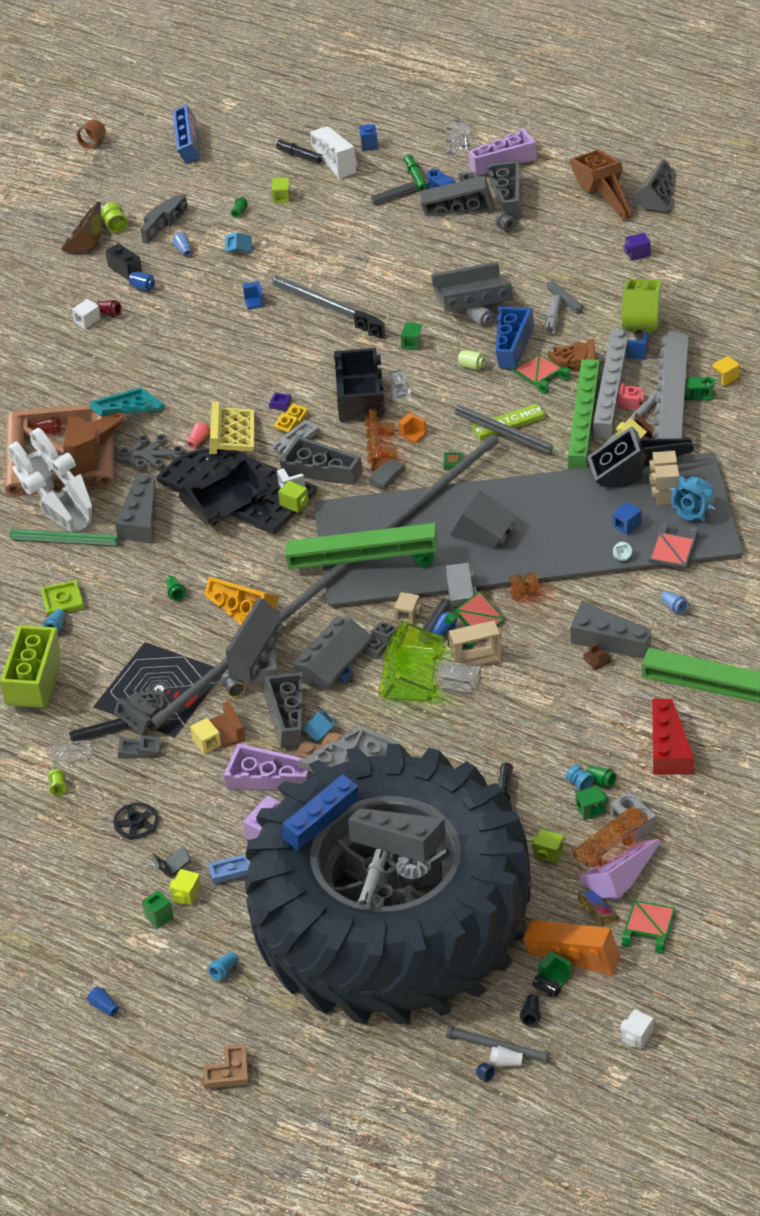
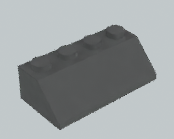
(254, 641)
(332, 652)

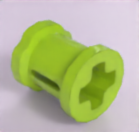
(56, 779)

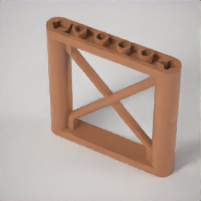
(22, 421)

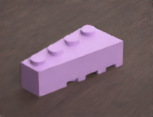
(513, 148)
(262, 769)

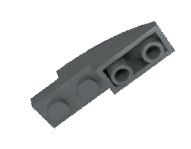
(162, 215)

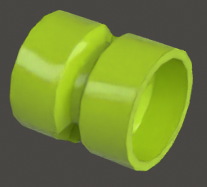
(114, 217)

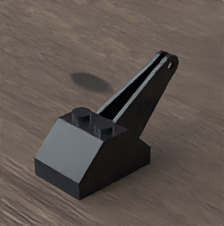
(627, 455)

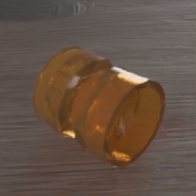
(517, 585)

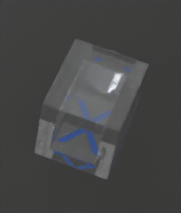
(399, 383)

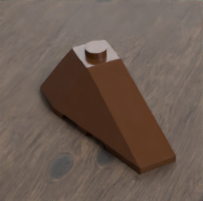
(86, 233)

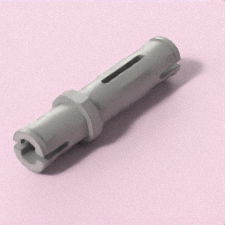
(552, 317)
(375, 871)

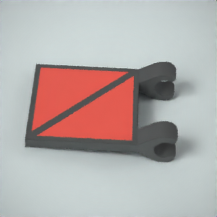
(672, 548)

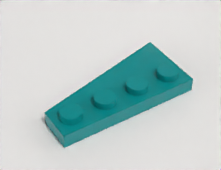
(127, 402)

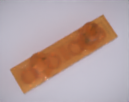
(375, 428)
(613, 833)

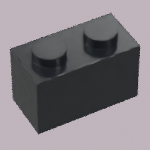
(123, 260)

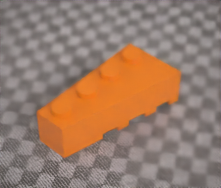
(580, 944)

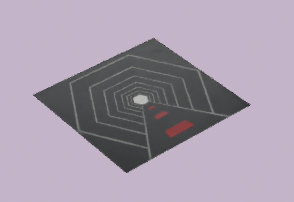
(162, 670)

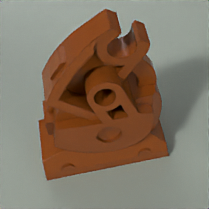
(572, 355)

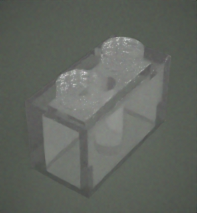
(458, 677)

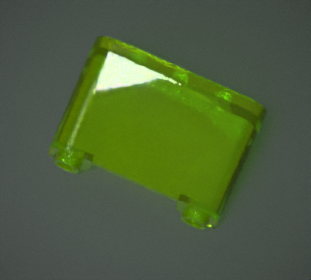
(410, 664)

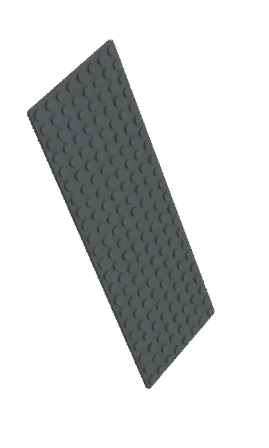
(558, 530)

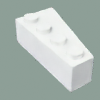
(336, 151)

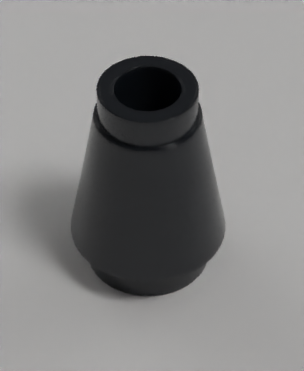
(530, 1012)

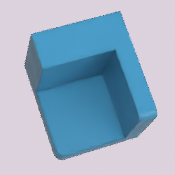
(238, 241)
(319, 725)

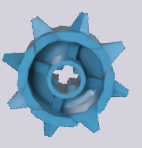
(692, 498)

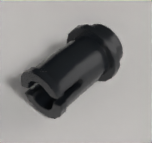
(544, 984)

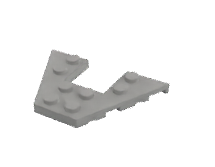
(335, 752)

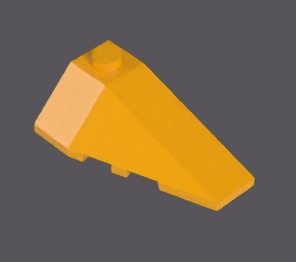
(236, 598)

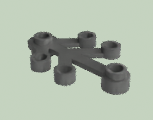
(129, 455)

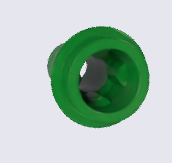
(175, 589)
(603, 776)

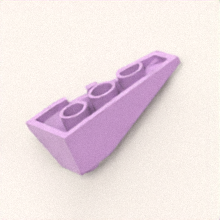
(621, 872)

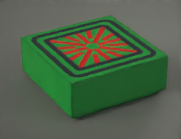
(451, 459)

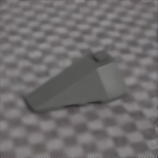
(657, 189)

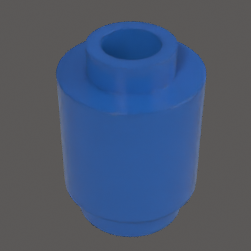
(142, 281)

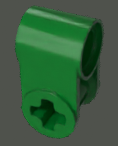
(697, 387)

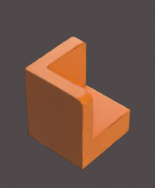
(412, 428)

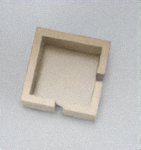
(663, 476)

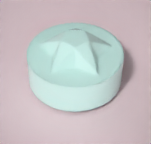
(622, 551)

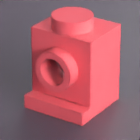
(630, 397)

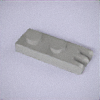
(304, 429)

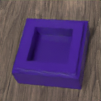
(280, 401)

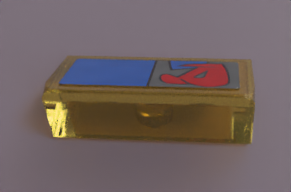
(597, 907)

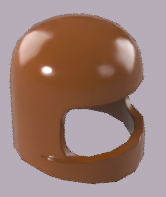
(95, 130)

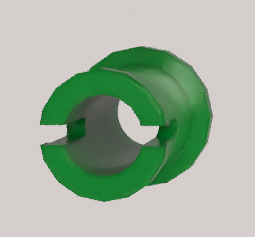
(240, 204)

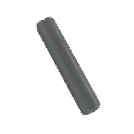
(393, 193)
(571, 302)
(441, 608)

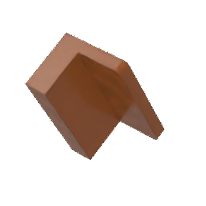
(229, 726)

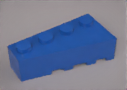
(512, 334)

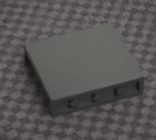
(470, 287)

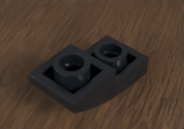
(371, 323)

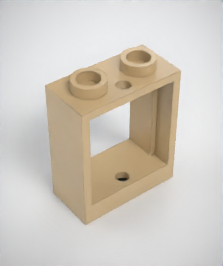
(474, 633)

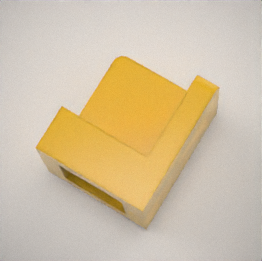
(728, 369)

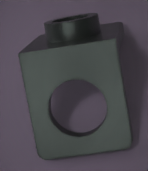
(173, 863)

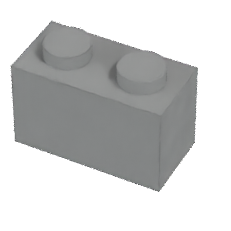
(459, 583)

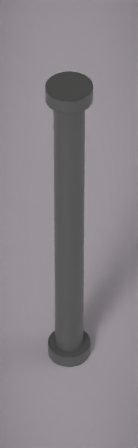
(487, 1041)

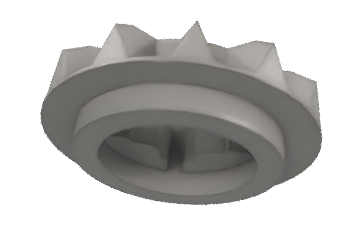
(411, 871)

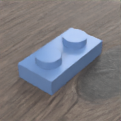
(228, 868)

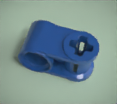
(437, 179)

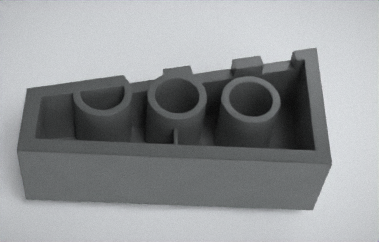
(507, 185)
(321, 462)
(609, 632)

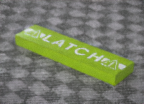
(513, 419)

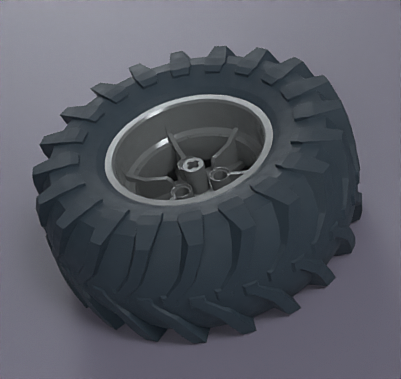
(409, 944)

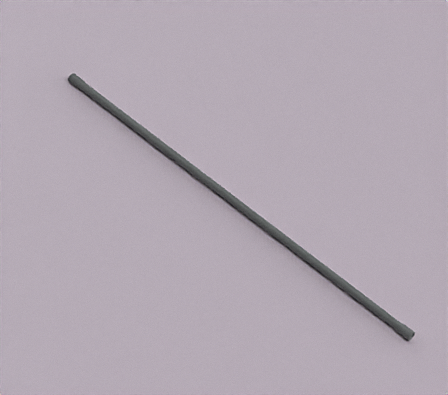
(162, 716)

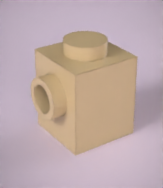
(407, 608)

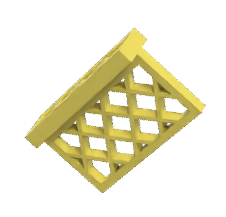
(218, 428)

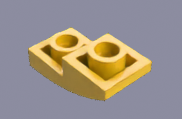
(292, 418)

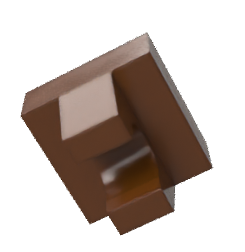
(596, 657)

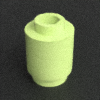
(471, 359)

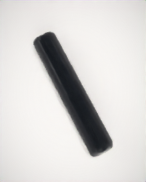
(97, 729)

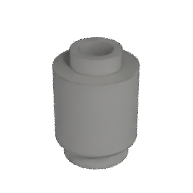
(480, 315)

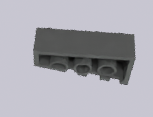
(457, 198)
(138, 511)
(284, 704)
(398, 833)

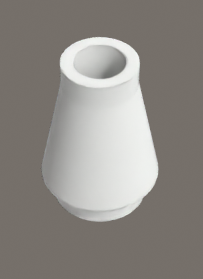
(503, 1057)

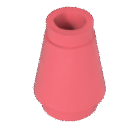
(198, 435)

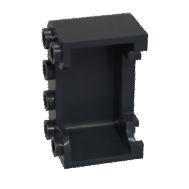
(358, 383)

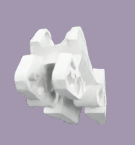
(72, 505)

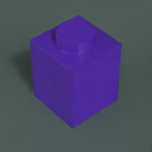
(637, 246)

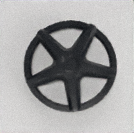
(134, 820)

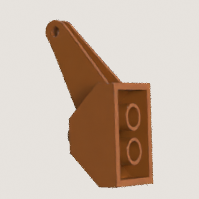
(601, 173)
(85, 438)

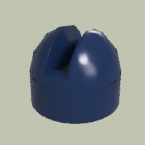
(346, 676)
(485, 1072)

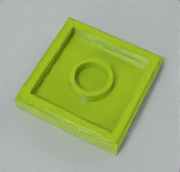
(62, 596)

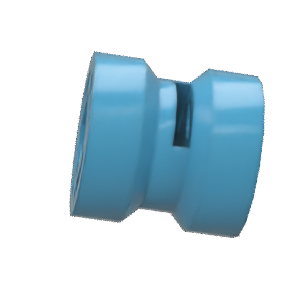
(577, 776)

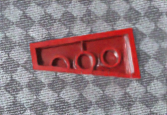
(670, 746)

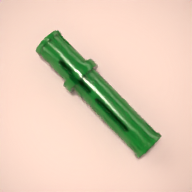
(414, 169)

